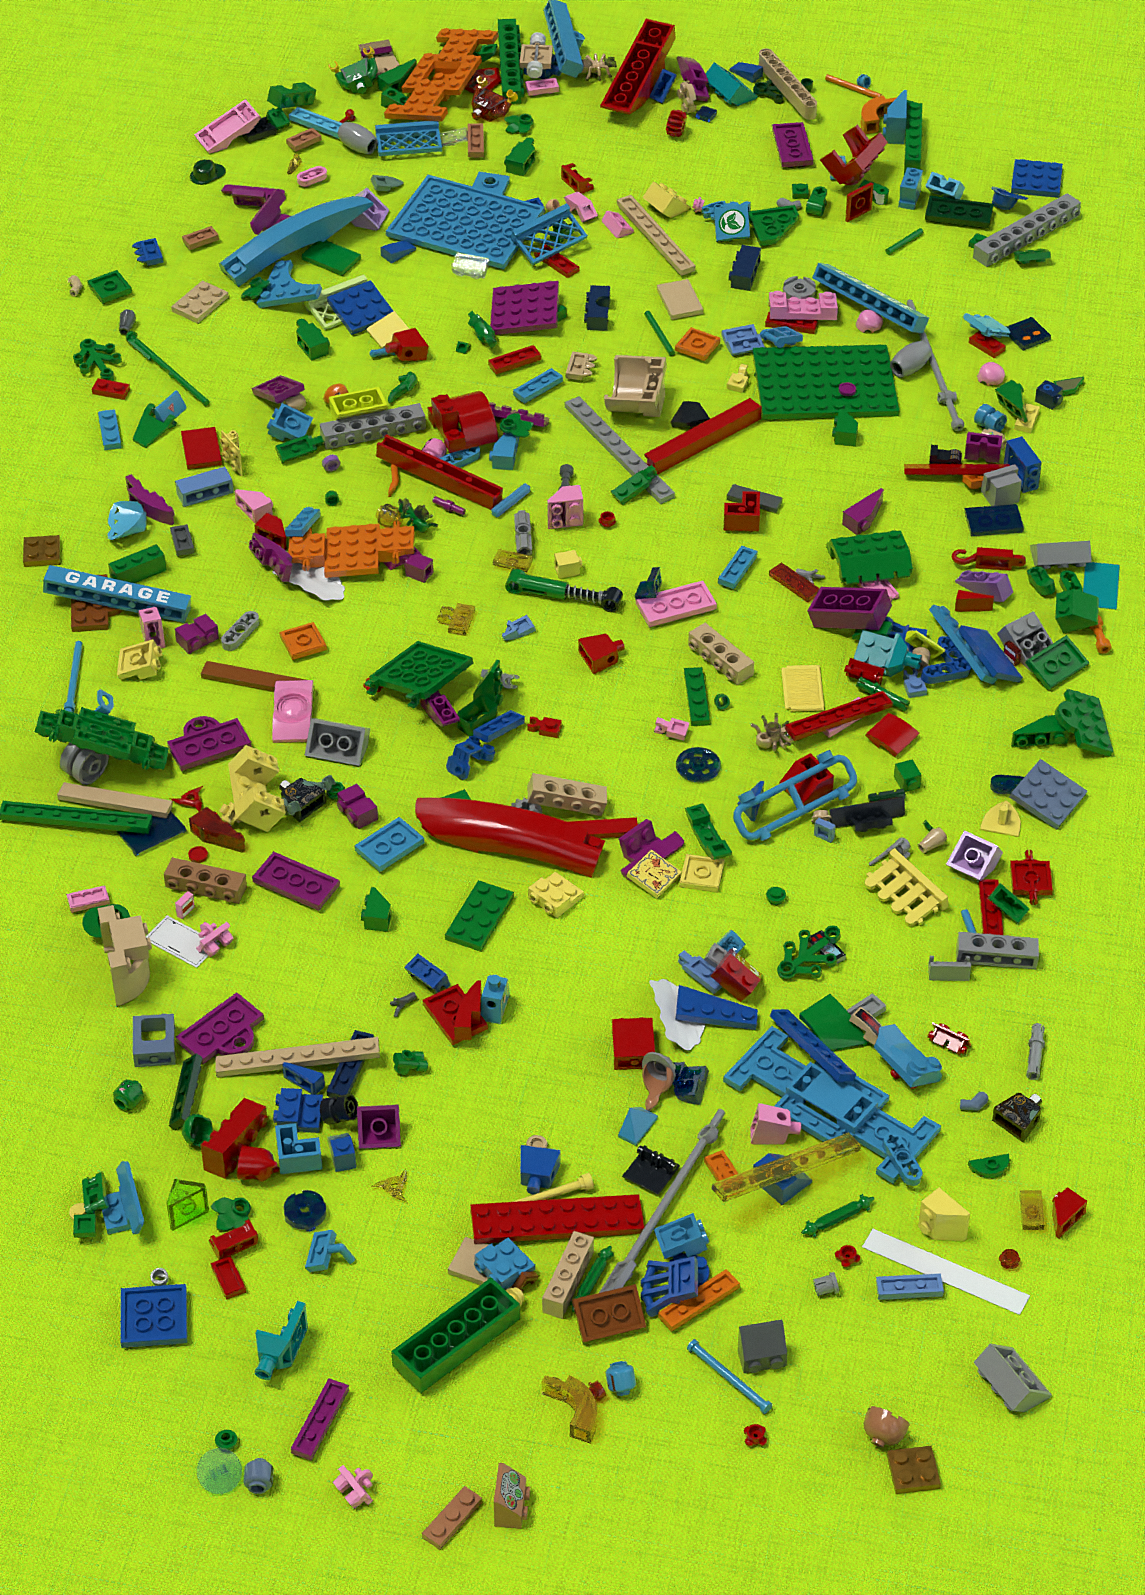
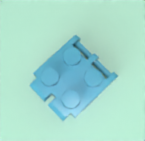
(987, 325)

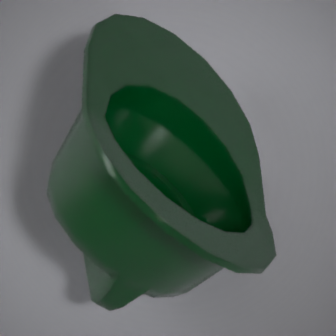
(206, 171)

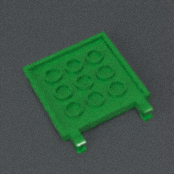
(419, 671)

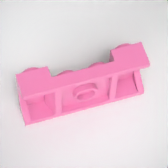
(803, 309)

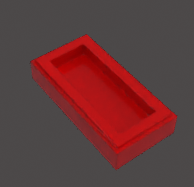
(228, 1277)

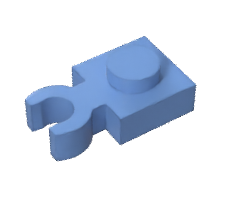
(913, 685)

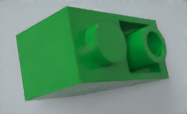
(845, 430)
(377, 912)

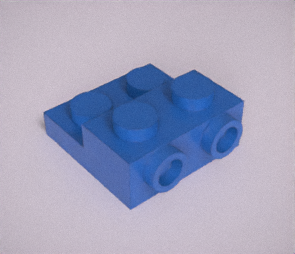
(298, 1109)

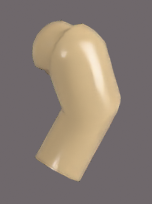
(77, 285)

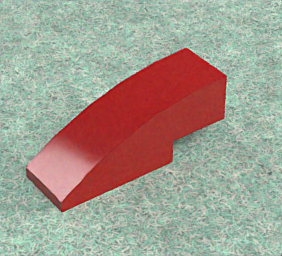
(468, 1012)

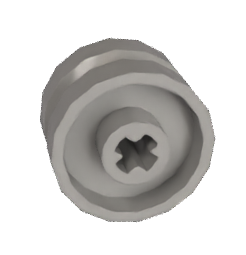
(83, 763)

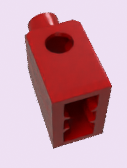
(408, 345)
(599, 651)

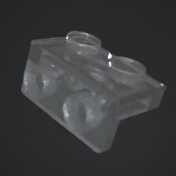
(470, 265)

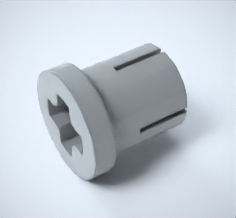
(826, 1284)

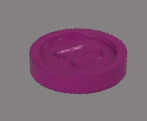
(847, 389)

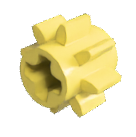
(229, 813)

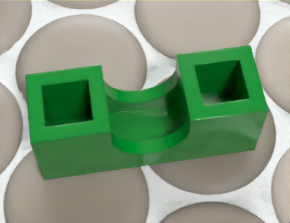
(299, 95)

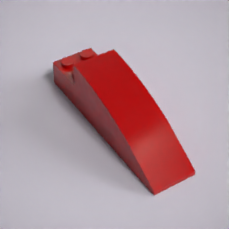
(640, 68)

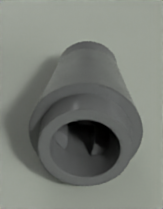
(127, 320)

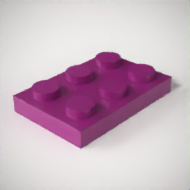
(278, 389)

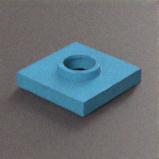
(497, 182)

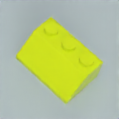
(357, 403)

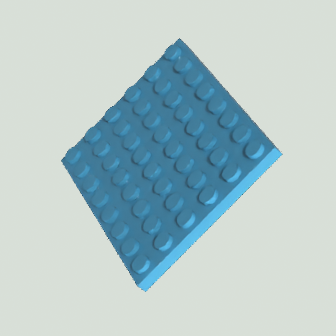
(462, 220)

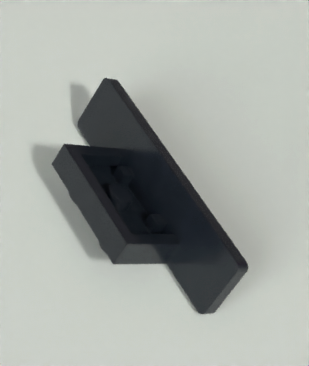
(868, 815)

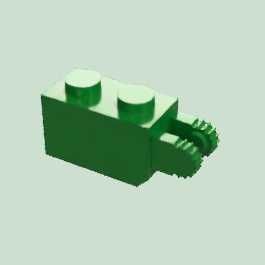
(521, 157)
(311, 340)

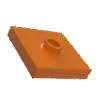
(697, 344)
(303, 641)

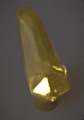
(294, 163)

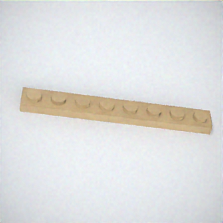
(656, 235)
(301, 1056)

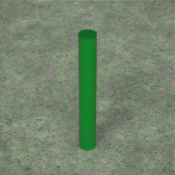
(904, 241)

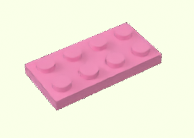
(677, 604)

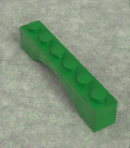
(913, 136)

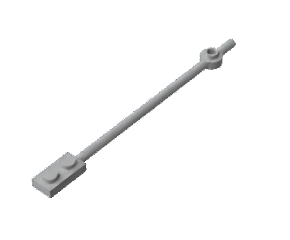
(623, 1269)

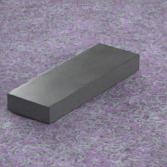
(767, 501)

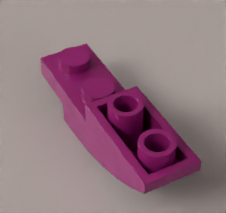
(693, 72)
(151, 502)
(273, 555)
(439, 709)

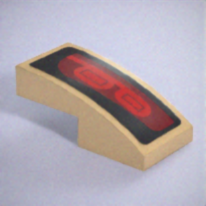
(866, 1022)

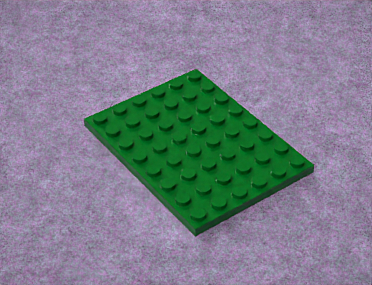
(807, 381)

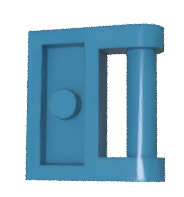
(781, 336)

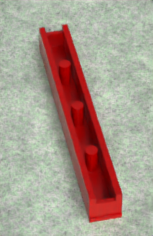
(704, 435)
(439, 472)

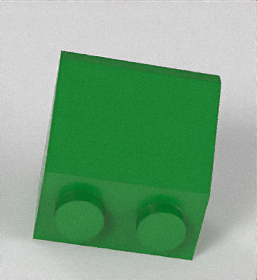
(1076, 610)

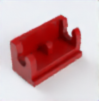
(575, 180)
(234, 1240)

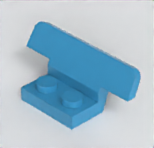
(124, 1206)

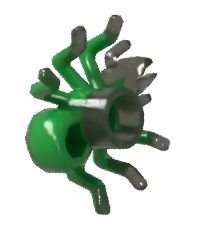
(417, 516)

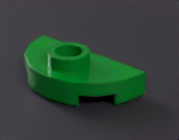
(990, 1166)

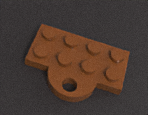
(91, 616)

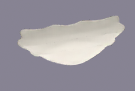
(316, 583)
(684, 1033)

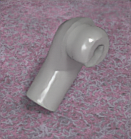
(784, 202)

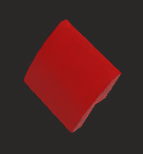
(892, 734)

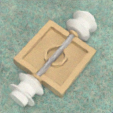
(536, 55)

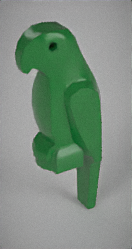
(482, 329)

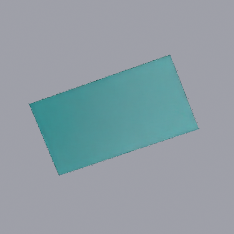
(1102, 581)

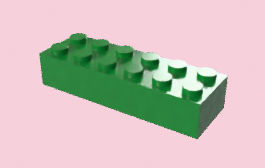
(455, 1335)

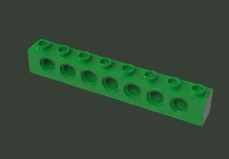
(510, 58)

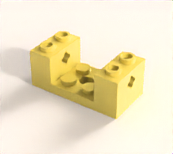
(249, 775)

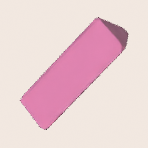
(616, 224)

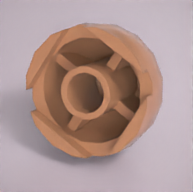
(884, 1427)

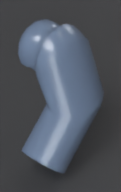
(975, 1103)

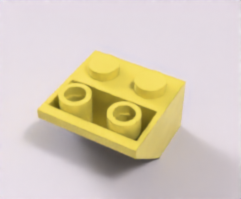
(666, 200)

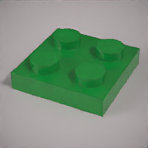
(109, 286)

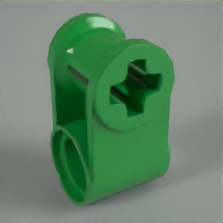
(817, 201)

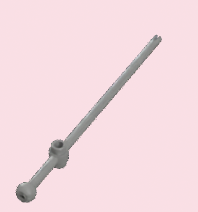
(945, 396)

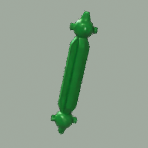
(837, 1215)
(594, 1273)

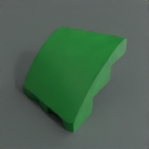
(832, 1024)

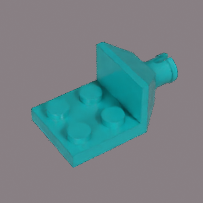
(886, 653)
(280, 1350)

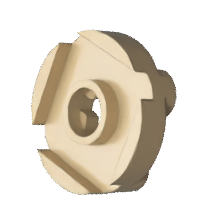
(687, 97)

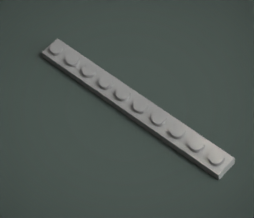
(617, 447)

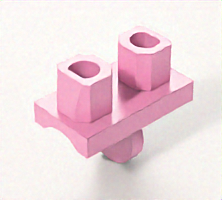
(208, 943)
(346, 1480)

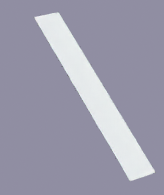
(950, 1272)

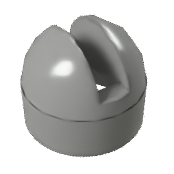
(161, 1274)

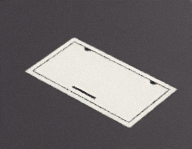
(178, 941)

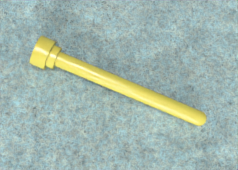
(583, 1183)

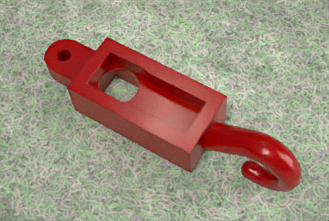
(990, 558)

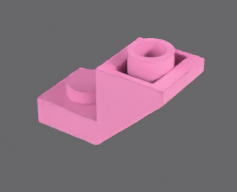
(583, 206)

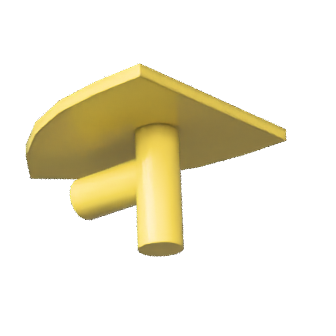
(1002, 820)

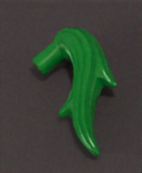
(408, 383)

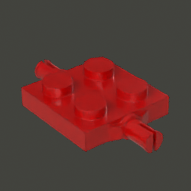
(1031, 877)

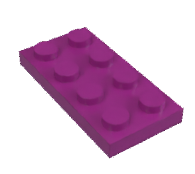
(792, 144)
(296, 881)

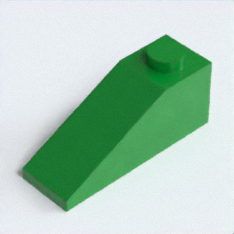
(1012, 398)

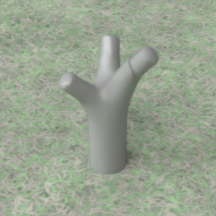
(809, 574)

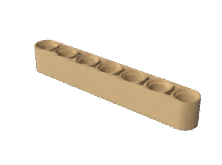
(788, 84)

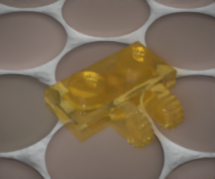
(458, 619)

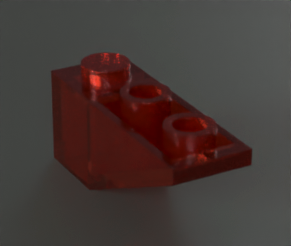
(215, 831)

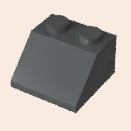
(762, 1346)

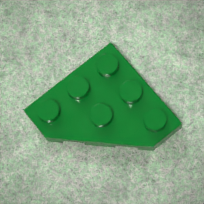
(772, 223)

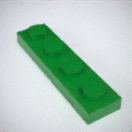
(696, 696)

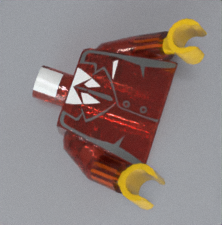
(489, 104)

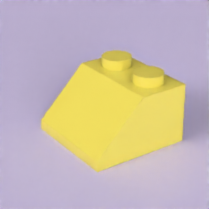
(943, 1217)

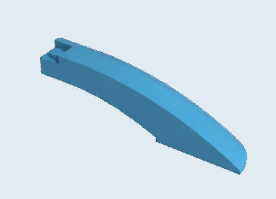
(290, 235)

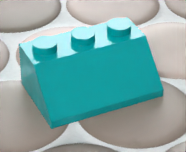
(728, 85)

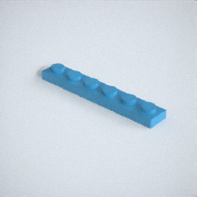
(951, 628)

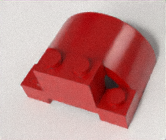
(472, 413)

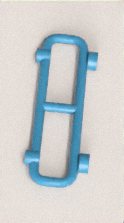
(748, 799)

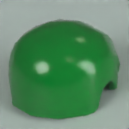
(197, 1129)

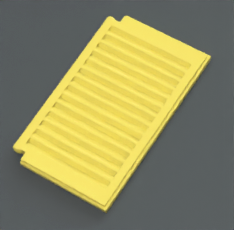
(802, 688)

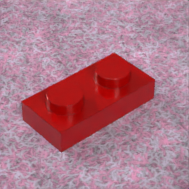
(987, 344)
(111, 389)

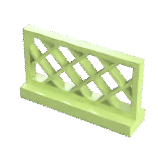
(321, 302)

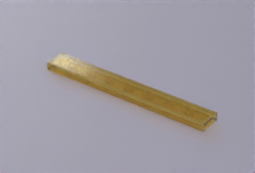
(786, 1167)

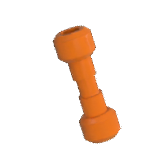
(1103, 644)

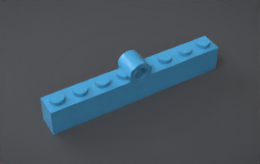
(563, 37)

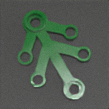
(89, 346)
(808, 955)

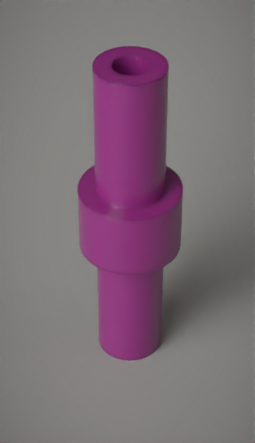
(449, 505)

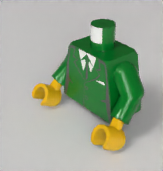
(357, 75)

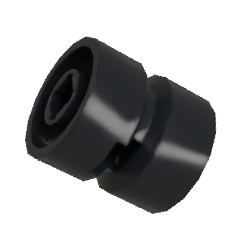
(338, 1109)

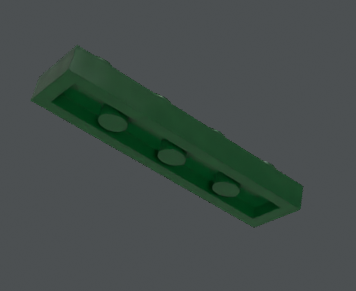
(185, 1091)

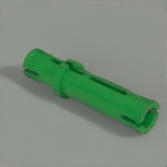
(873, 688)

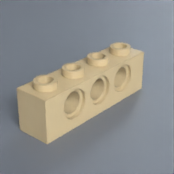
(721, 653)
(567, 794)
(568, 1275)

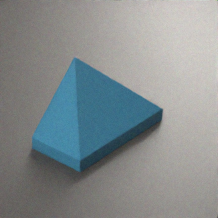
(636, 1124)

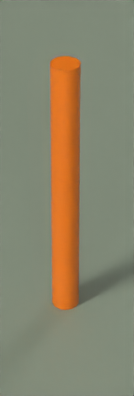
(857, 88)

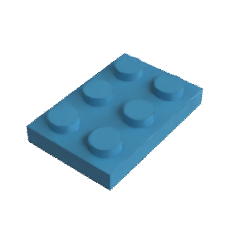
(389, 844)

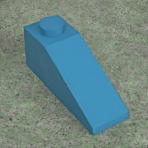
(504, 452)

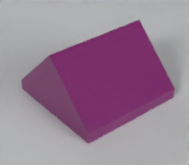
(378, 1126)

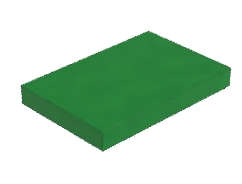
(331, 257)
(1057, 662)

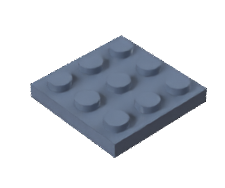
(1048, 794)

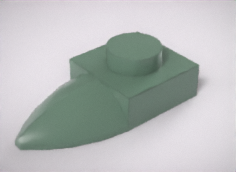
(385, 183)

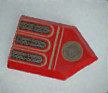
(492, 76)

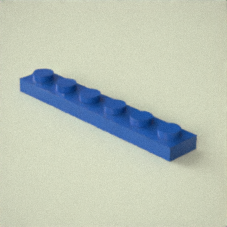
(812, 1045)

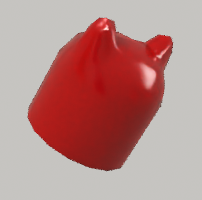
(256, 1164)

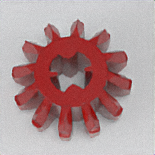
(676, 123)

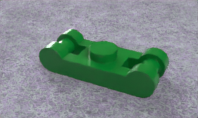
(94, 1193)

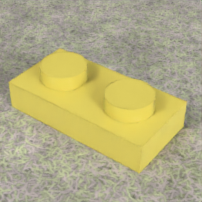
(1032, 413)

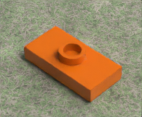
(720, 1165)

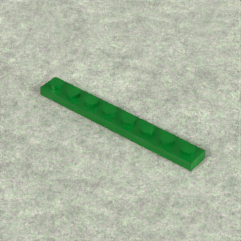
(75, 817)

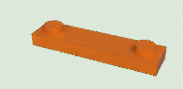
(708, 1295)

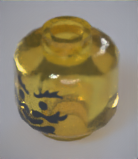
(387, 515)

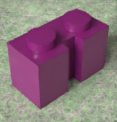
(983, 446)
(197, 634)
(357, 806)

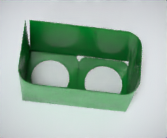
(477, 707)

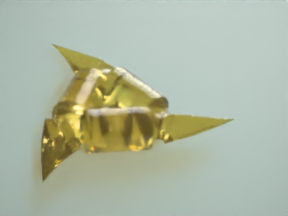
(395, 1192)

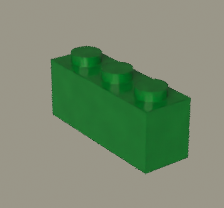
(138, 565)

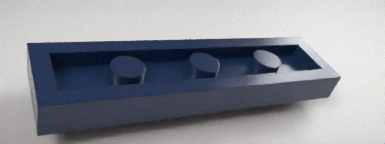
(347, 1071)

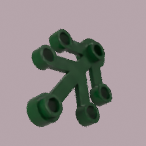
(766, 89)

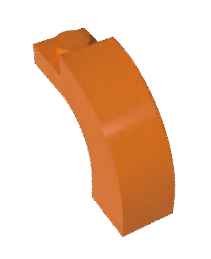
(872, 112)

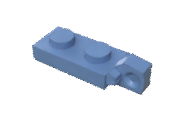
(699, 970)

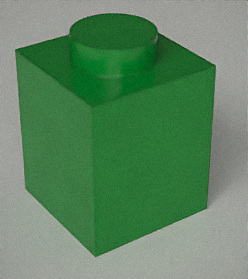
(907, 775)

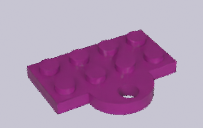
(207, 742)
(222, 1029)

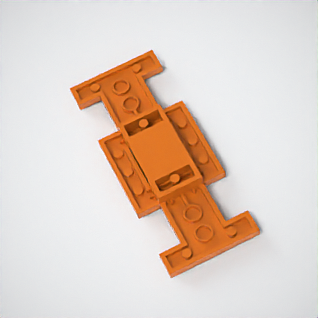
(453, 71)

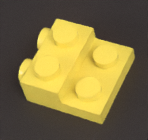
(139, 660)
(554, 894)

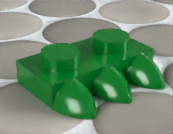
(1039, 255)

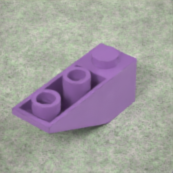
(986, 583)

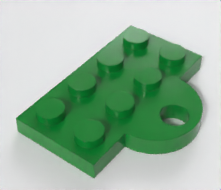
(1085, 719)

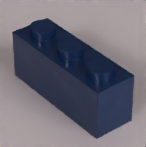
(745, 267)

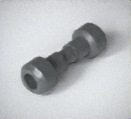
(566, 473)

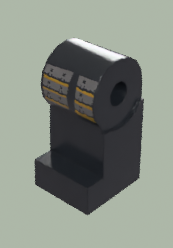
(941, 456)

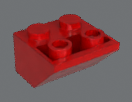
(814, 786)

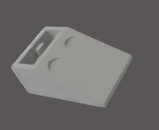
(1027, 635)

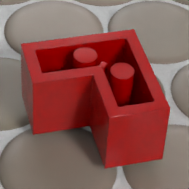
(743, 515)

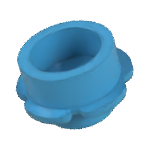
(864, 81)

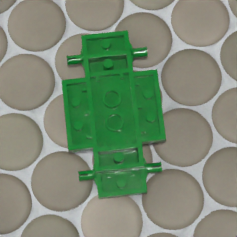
(103, 735)

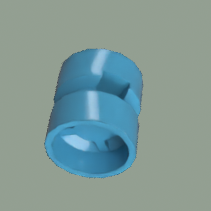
(990, 418)

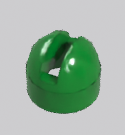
(331, 498)
(725, 699)

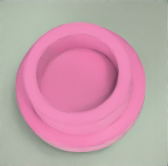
(698, 204)

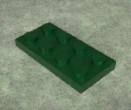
(959, 212)

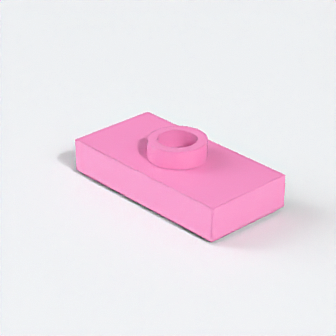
(88, 899)

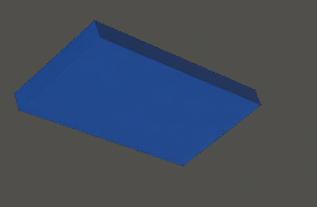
(990, 654)

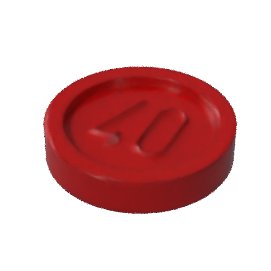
(198, 854)

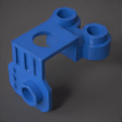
(458, 762)

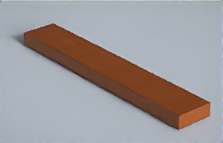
(243, 676)

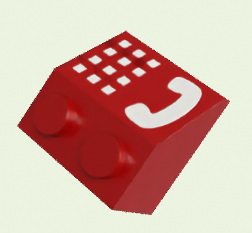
(736, 975)

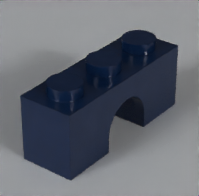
(597, 308)

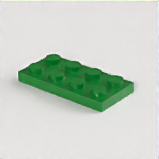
(479, 915)

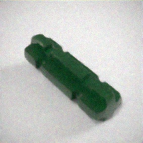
(886, 795)

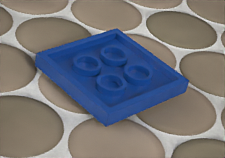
(1036, 178)
(359, 306)
(153, 1315)

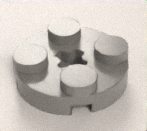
(799, 288)

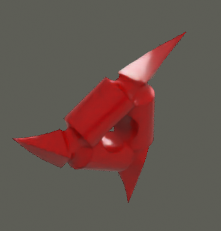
(186, 799)

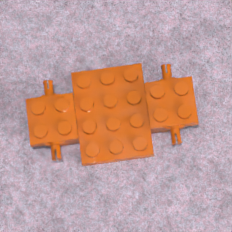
(352, 548)

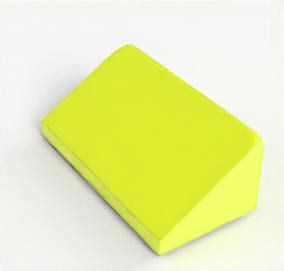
(917, 639)

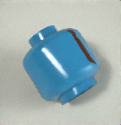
(620, 1378)

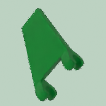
(150, 428)

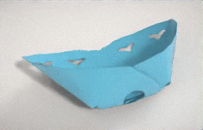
(130, 519)

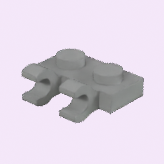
(505, 678)

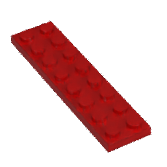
(556, 1218)

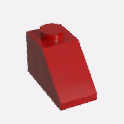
(272, 528)
(1067, 1210)

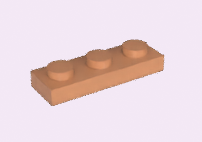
(475, 140)
(452, 1517)

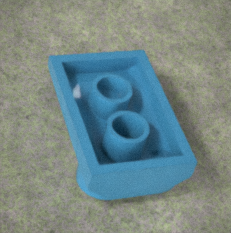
(905, 1058)

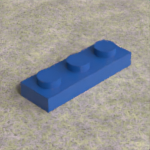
(498, 726)

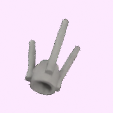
(901, 845)

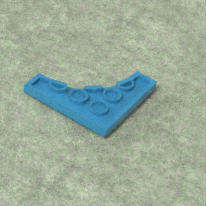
(285, 289)

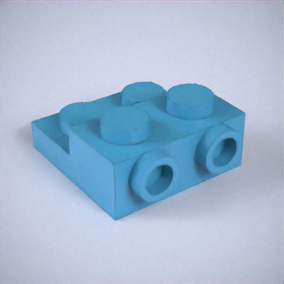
(288, 423)
(682, 1235)
(503, 1263)

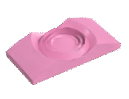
(228, 127)
(292, 711)

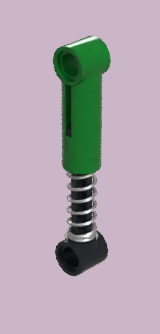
(520, 582)

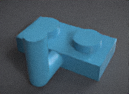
(321, 1250)

